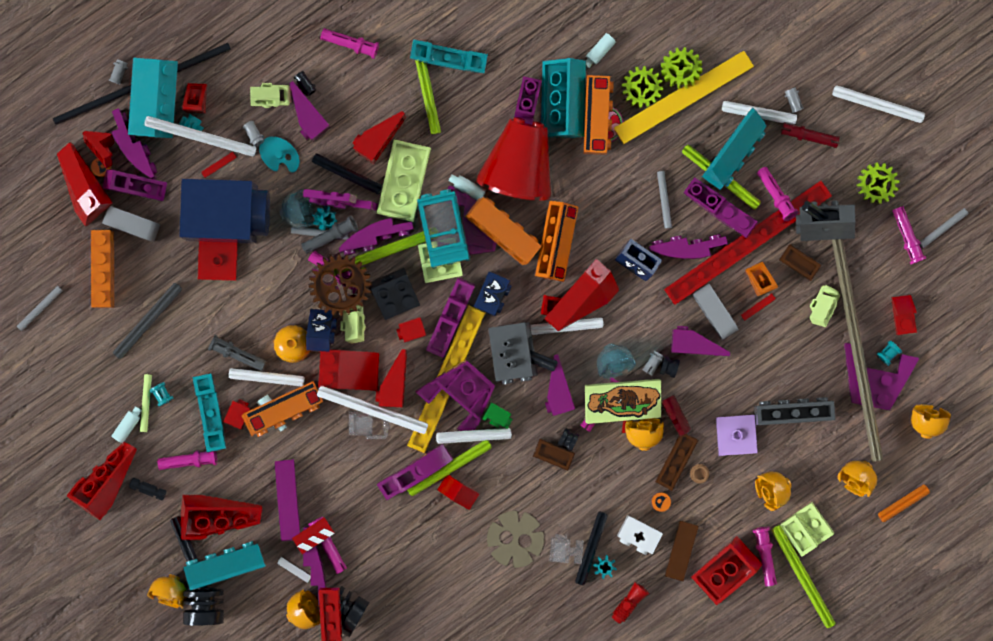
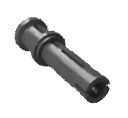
(337, 231)
(230, 350)

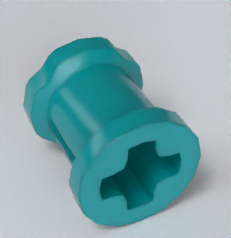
(889, 353)
(165, 397)

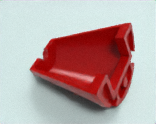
(519, 162)

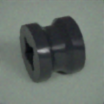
(669, 366)
(568, 439)

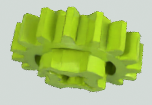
(688, 68)
(650, 87)
(873, 176)

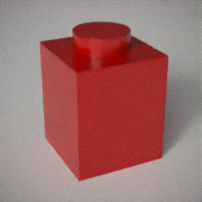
(411, 330)
(235, 413)

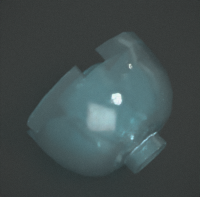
(297, 210)
(614, 360)

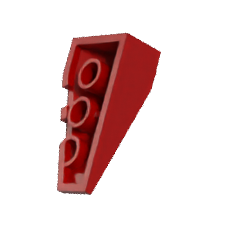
(84, 189)
(589, 293)
(211, 515)

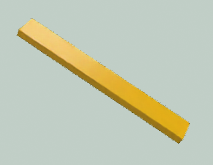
(683, 97)
(456, 354)

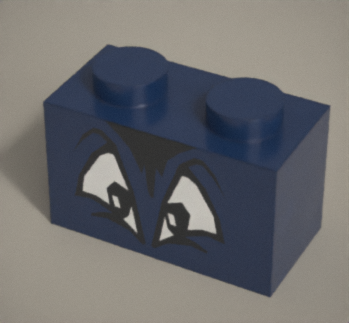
(638, 260)
(492, 294)
(319, 330)

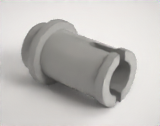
(118, 71)
(794, 100)
(253, 133)
(653, 362)

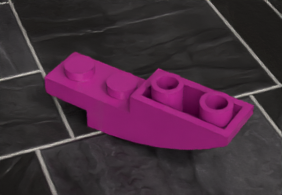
(528, 99)
(136, 152)
(720, 208)
(367, 237)
(679, 248)
(415, 472)

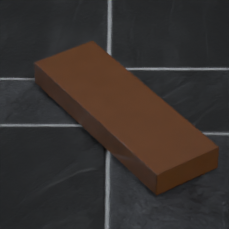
(676, 461)
(681, 550)

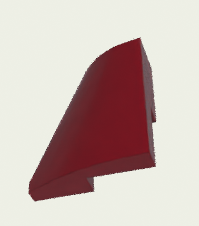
(676, 415)

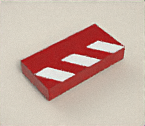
(313, 535)

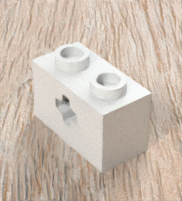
(633, 526)

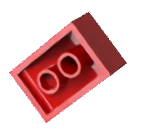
(375, 140)
(349, 370)
(393, 387)
(727, 570)

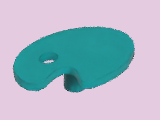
(274, 151)

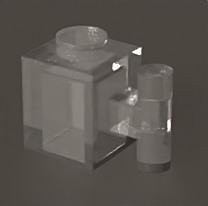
(561, 549)

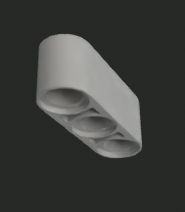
(131, 223)
(715, 312)

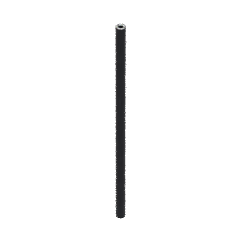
(126, 90)

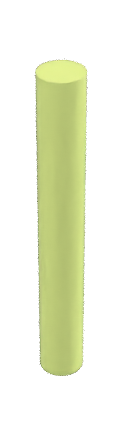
(145, 403)

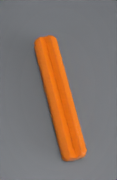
(903, 503)

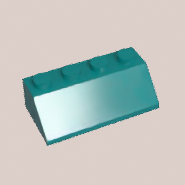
(152, 95)
(563, 97)
(735, 149)
(223, 566)

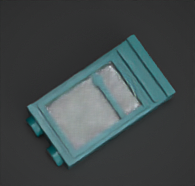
(443, 228)

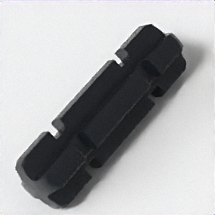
(147, 489)

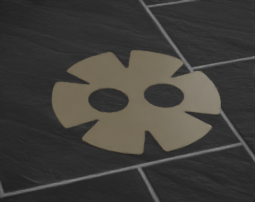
(506, 551)

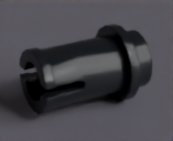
(303, 81)

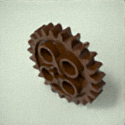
(323, 289)

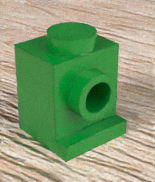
(498, 416)

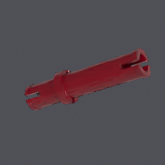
(809, 135)

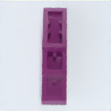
(450, 317)
(287, 499)
(313, 559)

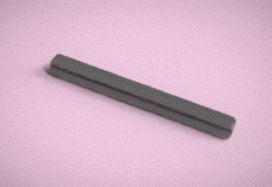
(147, 320)

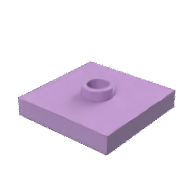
(736, 435)

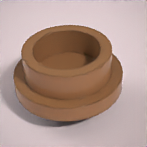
(699, 473)

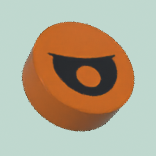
(98, 168)
(661, 502)

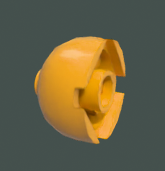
(291, 344)
(929, 421)
(644, 433)
(859, 477)
(774, 489)
(168, 591)
(303, 610)

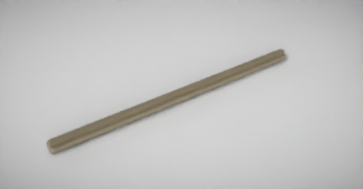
(857, 350)

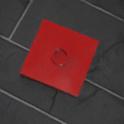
(217, 261)

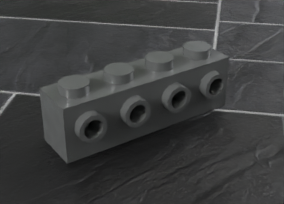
(798, 412)

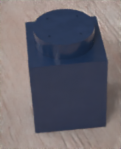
(223, 211)

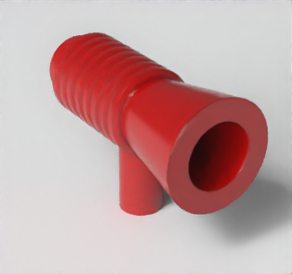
(627, 606)

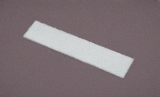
(293, 569)

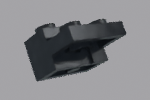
(394, 293)

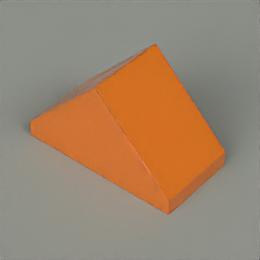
(761, 279)

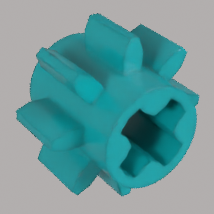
(191, 122)
(329, 218)
(601, 562)

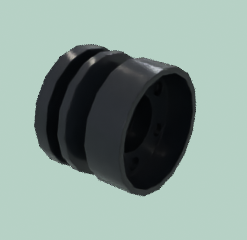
(203, 607)
(351, 611)

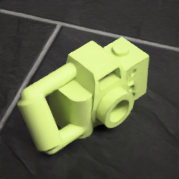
(269, 95)
(824, 305)
(353, 325)

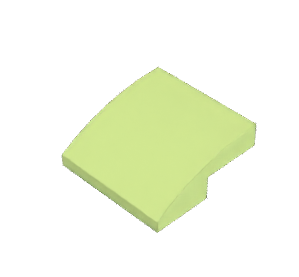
(441, 272)
(806, 529)

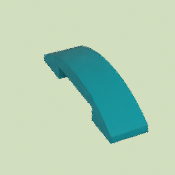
(448, 57)
(210, 412)

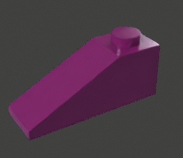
(309, 119)
(134, 185)
(690, 342)
(558, 392)

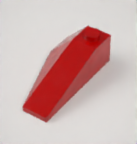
(101, 487)

